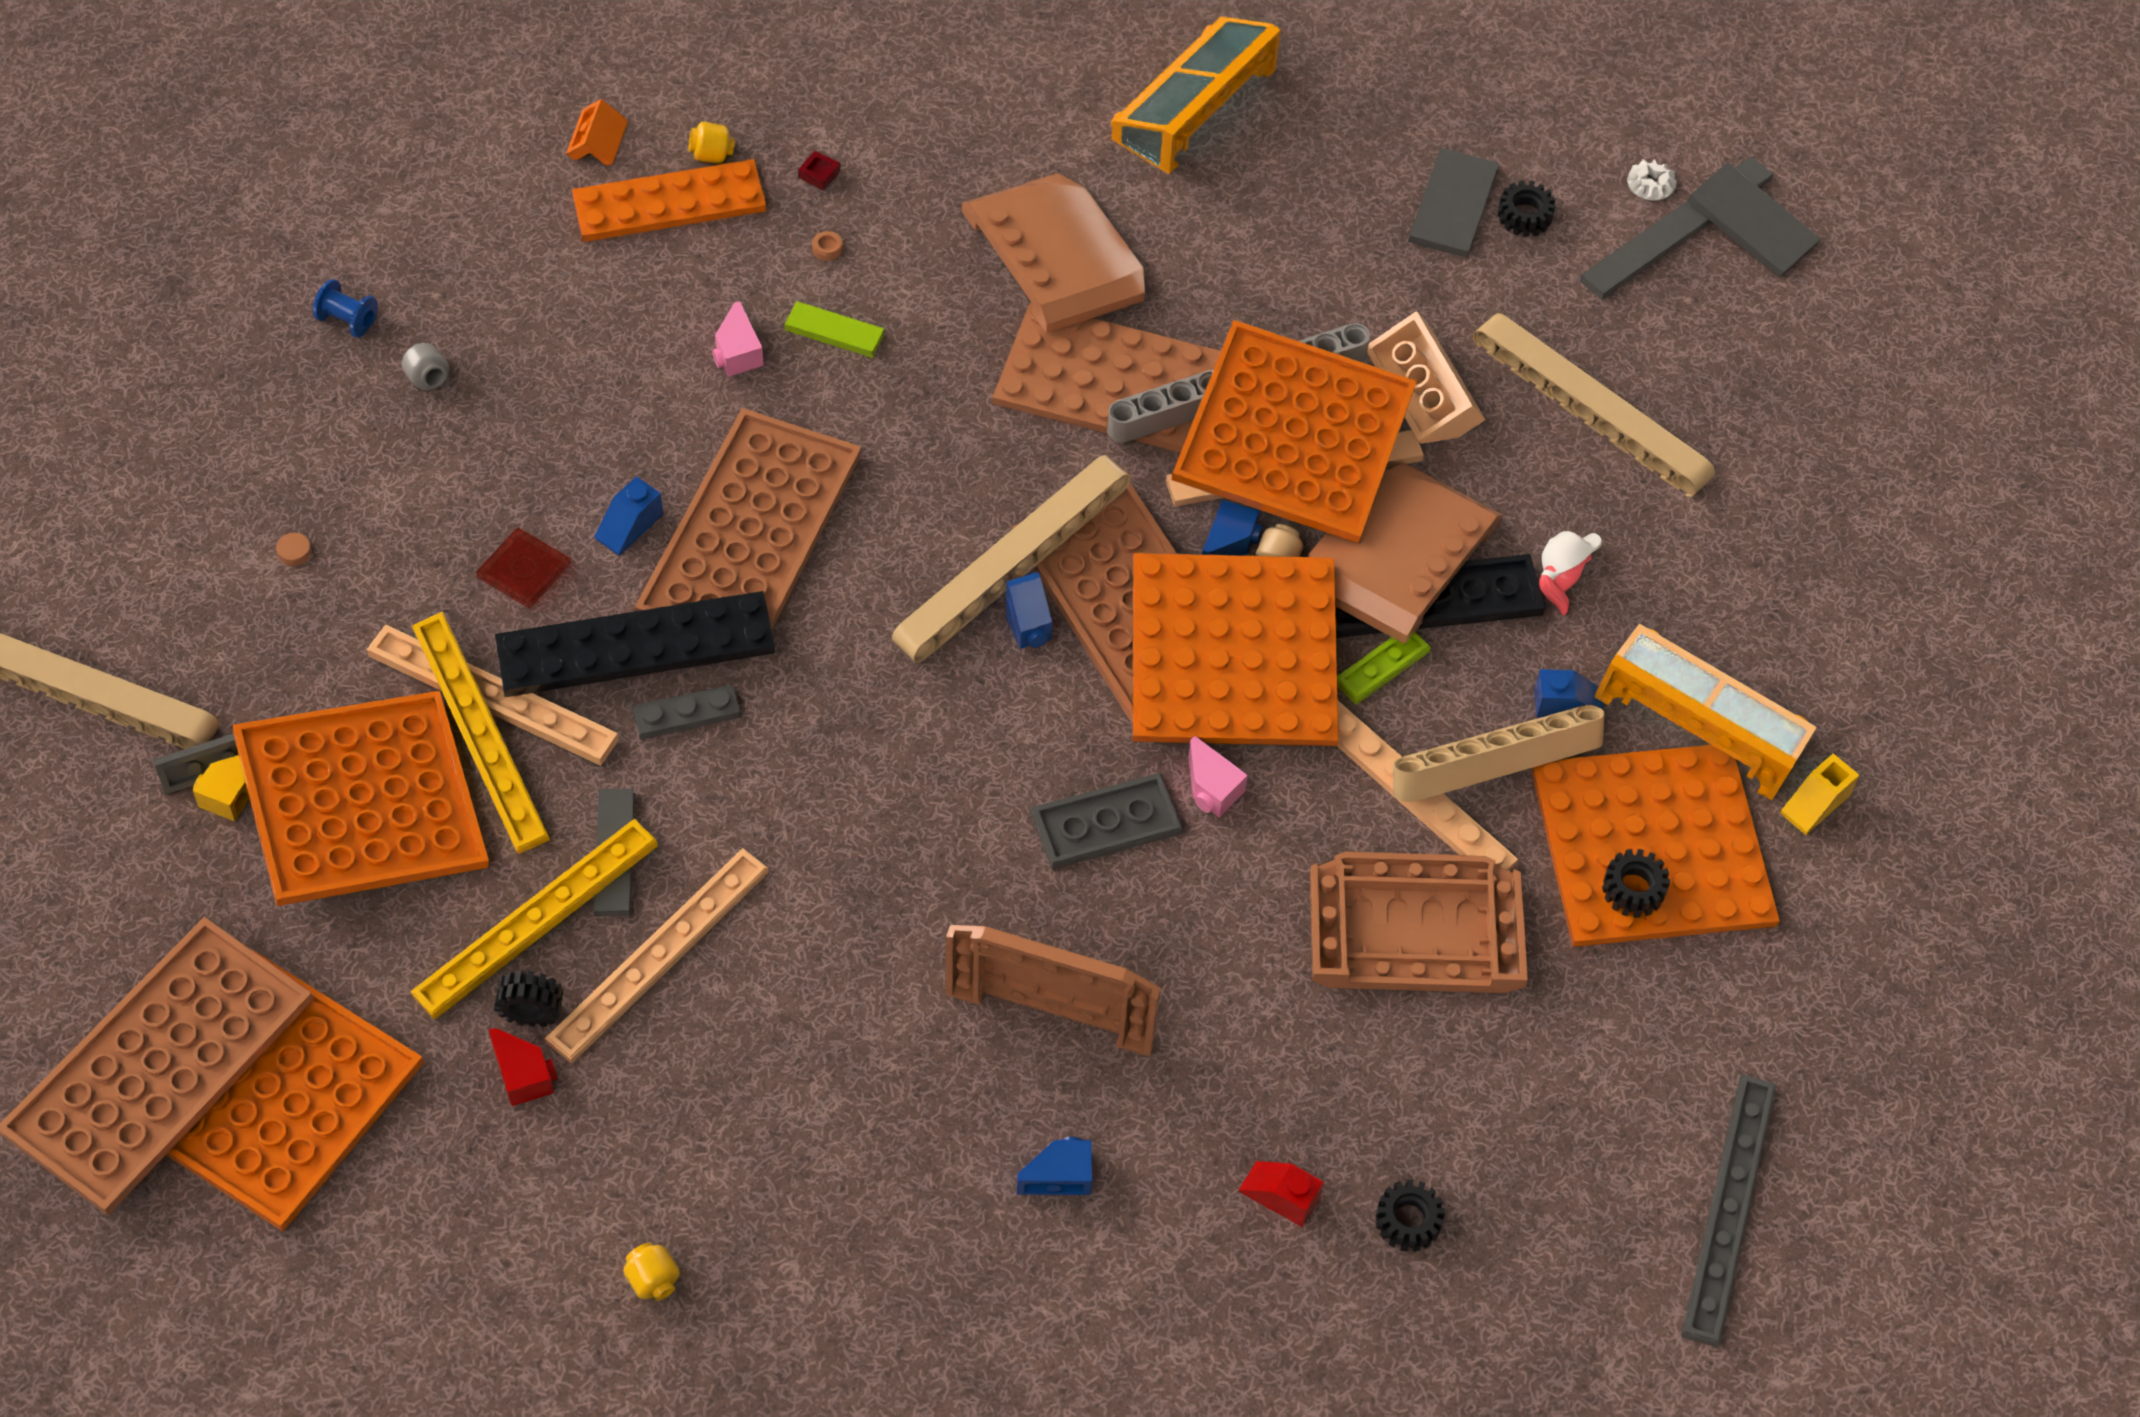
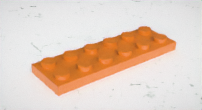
(668, 200)

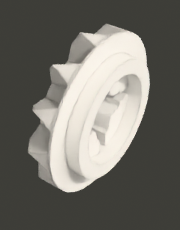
(1648, 188)

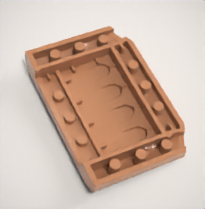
(1059, 250)
(1407, 552)
(1417, 923)
(1052, 981)

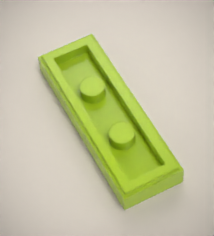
(834, 329)
(1380, 667)

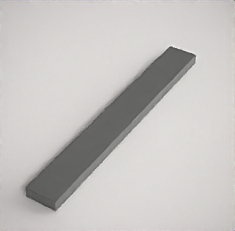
(1658, 240)
(1728, 1211)

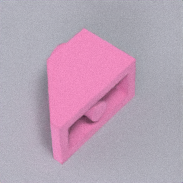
(737, 343)
(1214, 779)

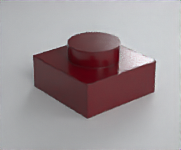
(819, 170)

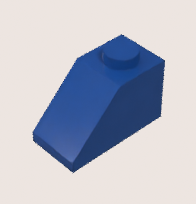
(629, 515)
(1233, 530)
(1028, 611)
(1562, 691)
(1059, 1170)

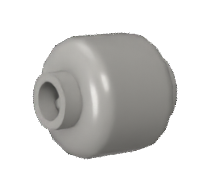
(425, 366)

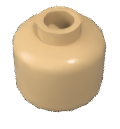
(1280, 542)

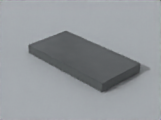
(1453, 202)
(1753, 220)
(1106, 821)

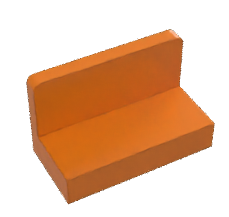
(598, 133)

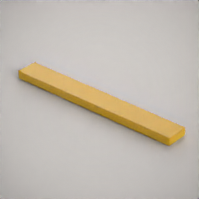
(480, 733)
(534, 919)

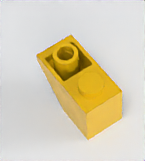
(1820, 794)

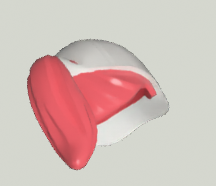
(1563, 564)

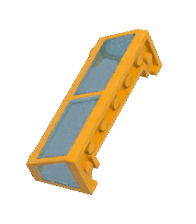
(1195, 88)
(1707, 706)

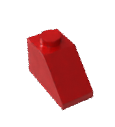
(522, 1067)
(1283, 1189)

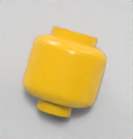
(710, 143)
(651, 1271)

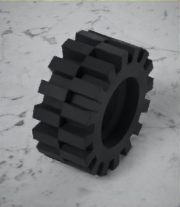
(1524, 221)
(1640, 866)
(528, 998)
(1415, 1196)

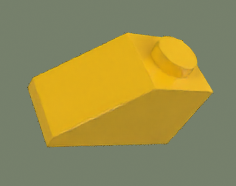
(222, 788)

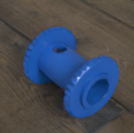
(354, 312)

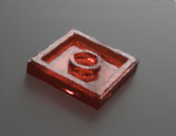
(523, 567)

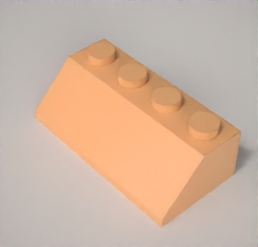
(1440, 402)

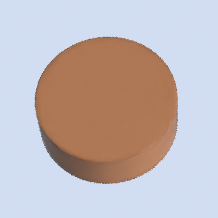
(827, 246)
(293, 549)

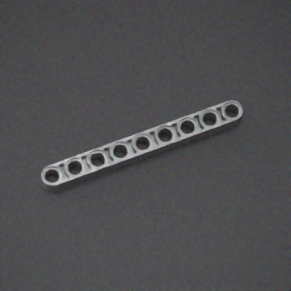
(1180, 400)

